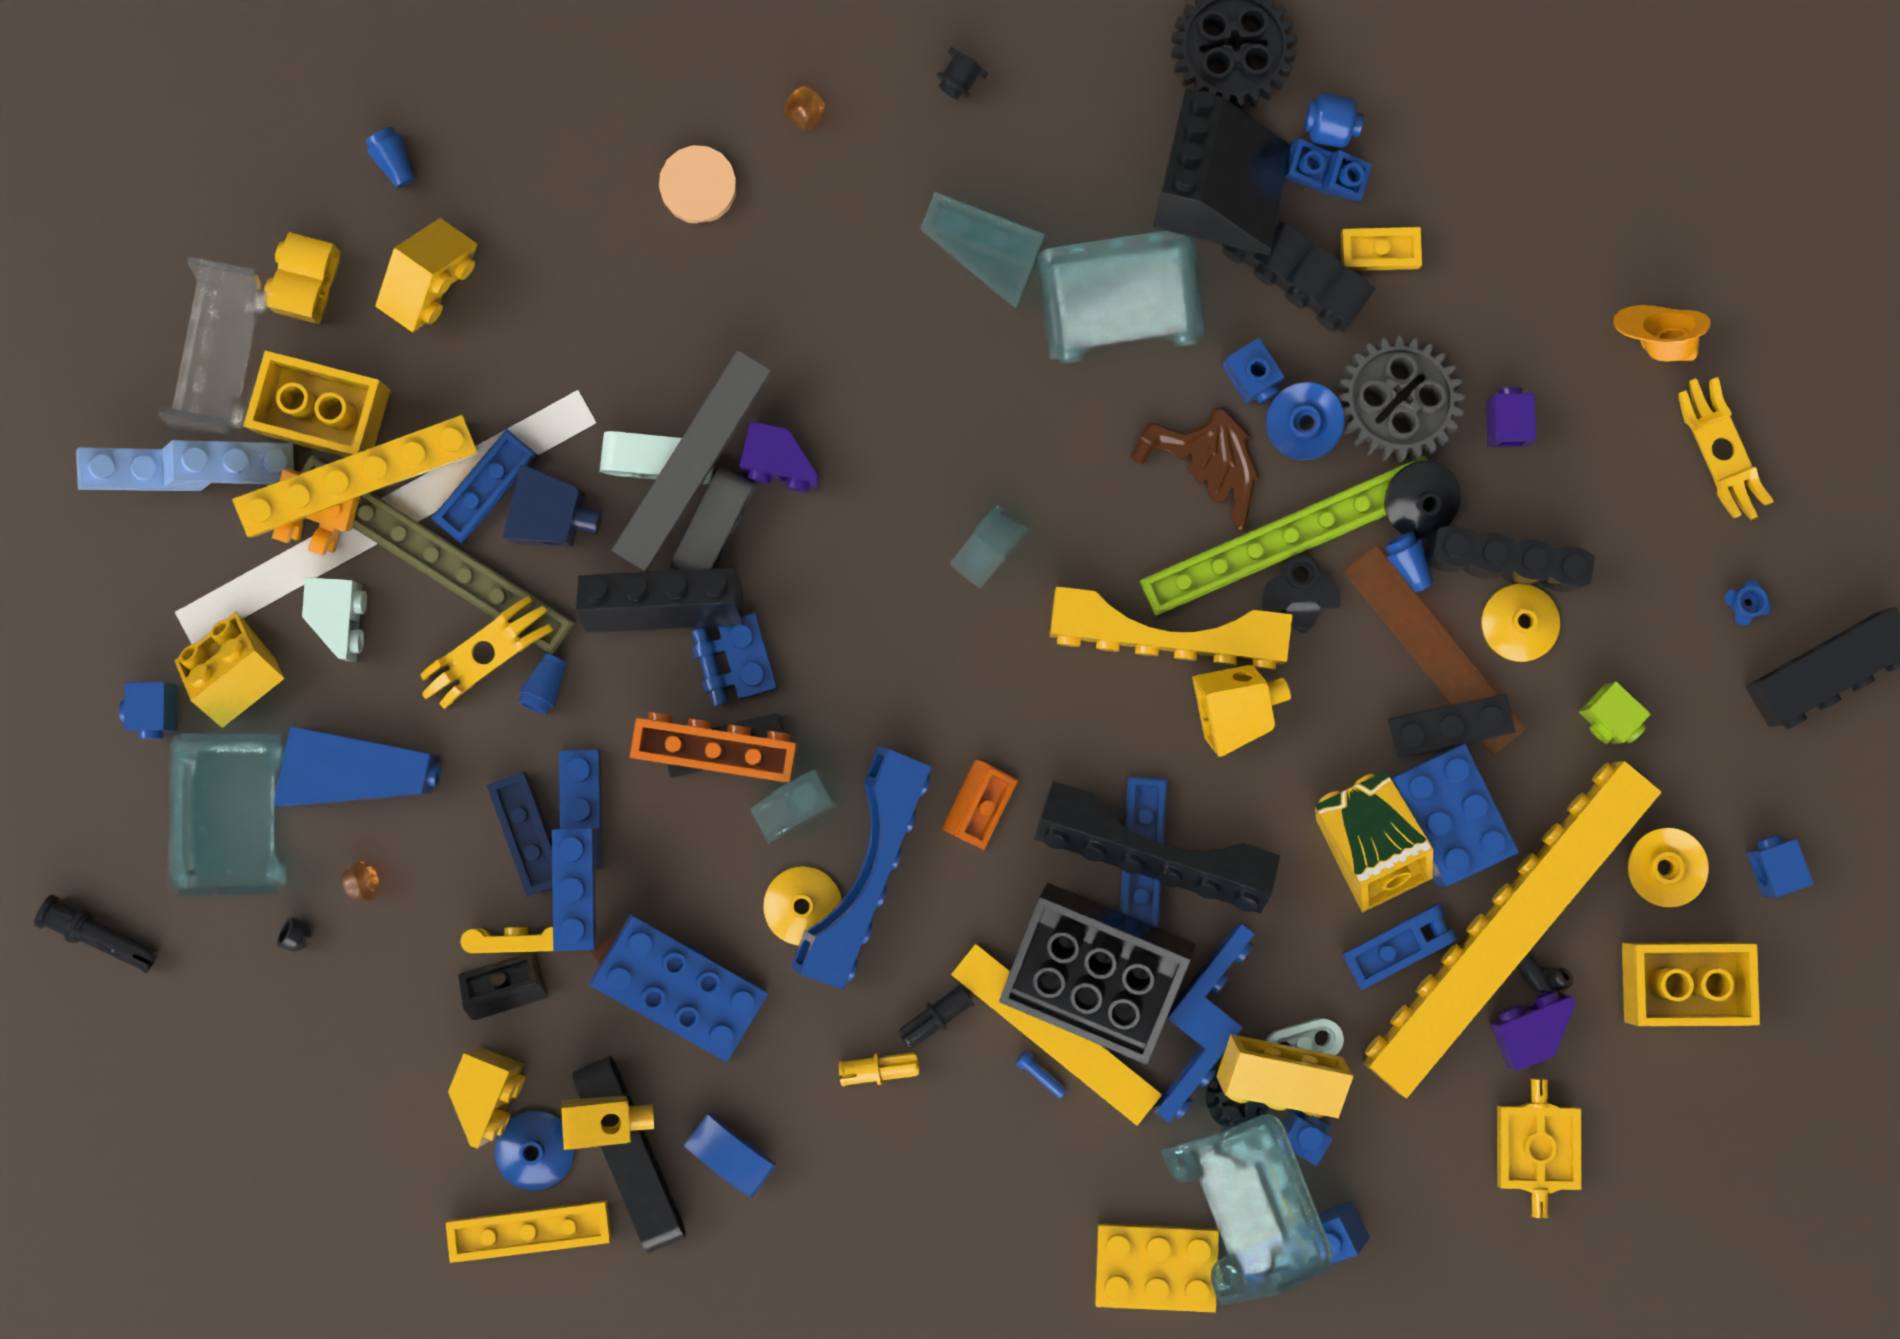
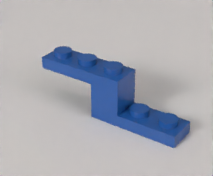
(577, 850)
(1204, 1023)

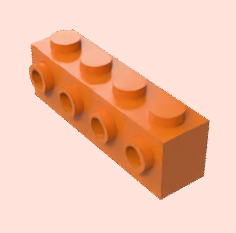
(714, 750)

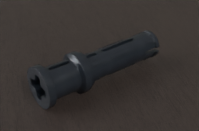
(79, 927)

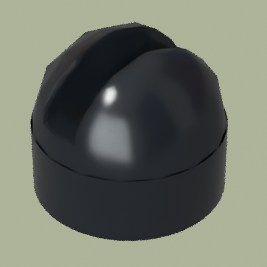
(292, 935)

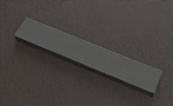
(691, 461)

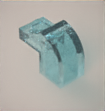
(989, 546)

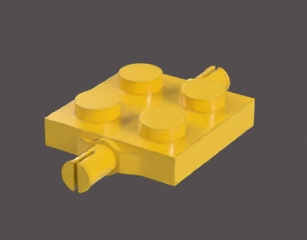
(1539, 1147)

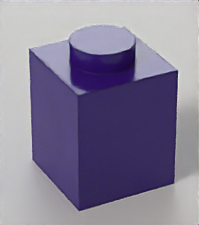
(1511, 418)

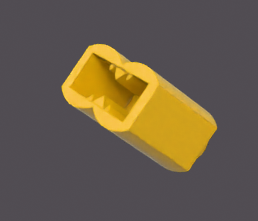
(302, 277)

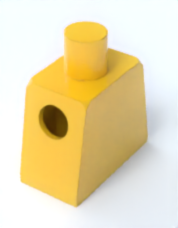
(1237, 706)
(583, 1121)

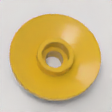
(1502, 628)
(1686, 871)
(793, 885)

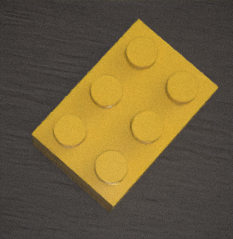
(316, 405)
(1690, 984)

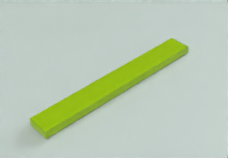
(1268, 545)

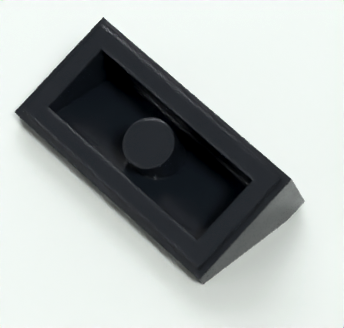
(502, 986)

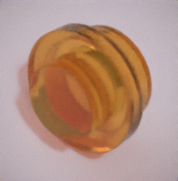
(360, 882)

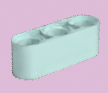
(637, 455)

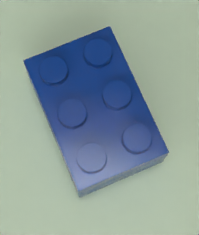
(1455, 814)

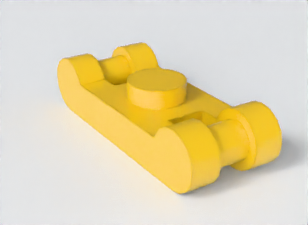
(514, 940)

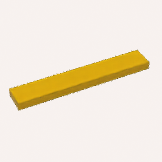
(1080, 1056)

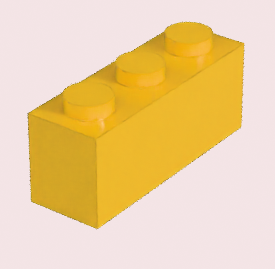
(1284, 1077)

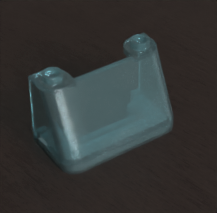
(1119, 292)
(223, 814)
(1258, 1207)

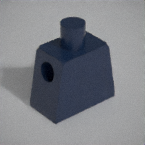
(547, 511)

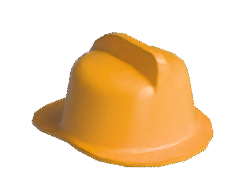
(1664, 331)

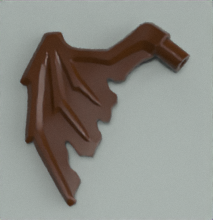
(1217, 455)

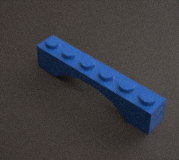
(832, 945)

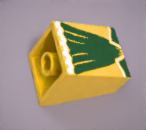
(1375, 840)

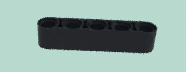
(633, 1164)

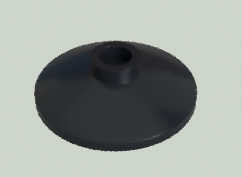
(1411, 487)

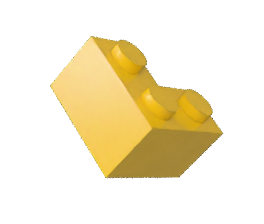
(423, 271)

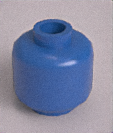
(1333, 120)

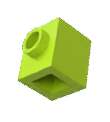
(1615, 715)

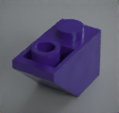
(775, 455)
(1532, 1032)

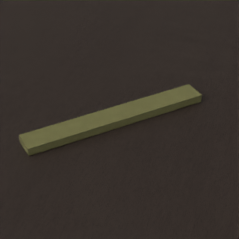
(450, 565)

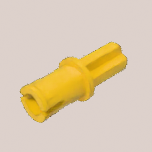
(878, 1068)

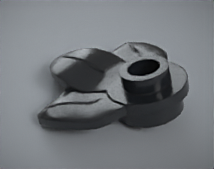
(1301, 598)

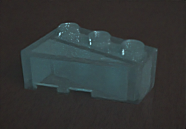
(985, 245)

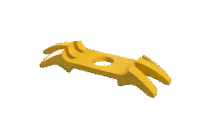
(1724, 472)
(504, 641)

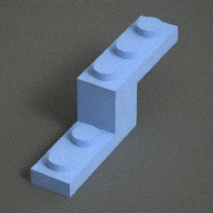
(182, 465)

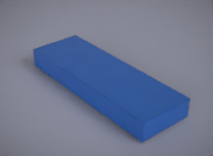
(484, 487)

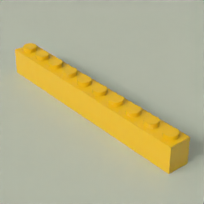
(1510, 927)

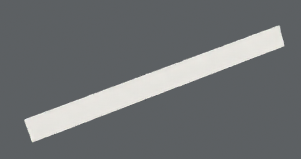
(415, 499)

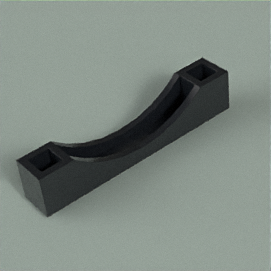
(1230, 874)

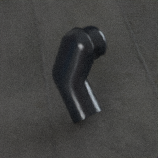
(1542, 978)

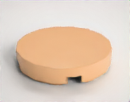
(697, 184)

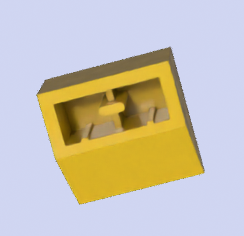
(228, 670)
(482, 1093)

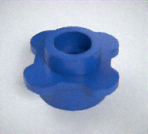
(1757, 596)

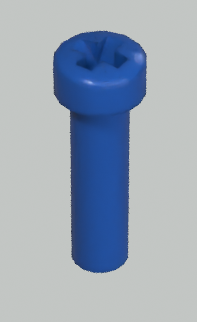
(1026, 1061)

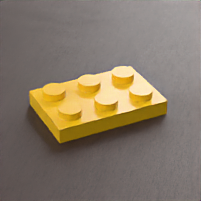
(1155, 1267)

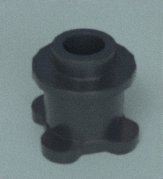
(959, 74)

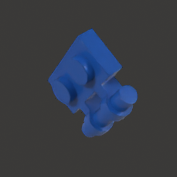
(746, 657)

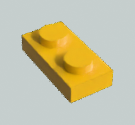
(1381, 248)

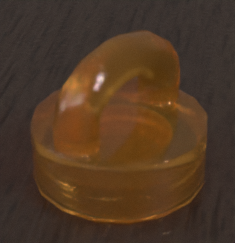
(804, 108)

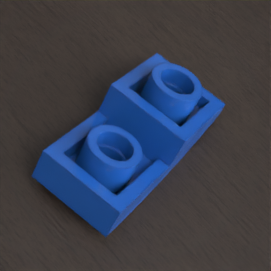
(1327, 172)
(729, 1155)

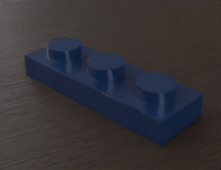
(524, 831)

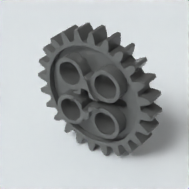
(1425, 423)

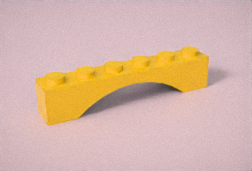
(354, 476)
(1087, 617)

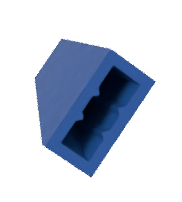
(345, 769)

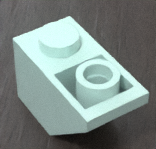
(334, 613)

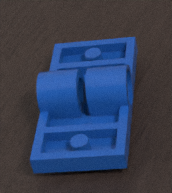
(678, 987)

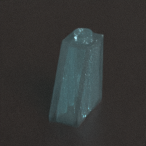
(793, 805)

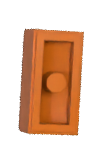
(979, 804)

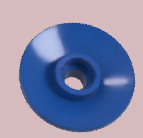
(1293, 406)
(542, 1131)

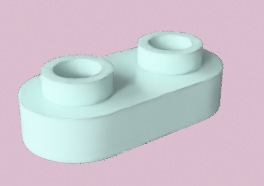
(1303, 1036)

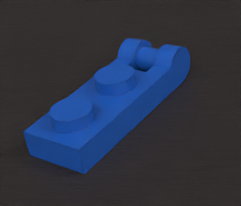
(1398, 947)

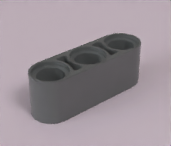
(714, 522)

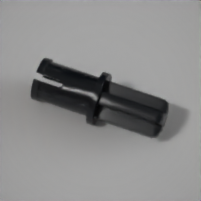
(935, 1017)

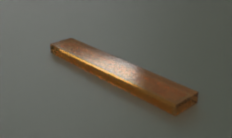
(1423, 635)

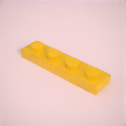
(528, 1231)

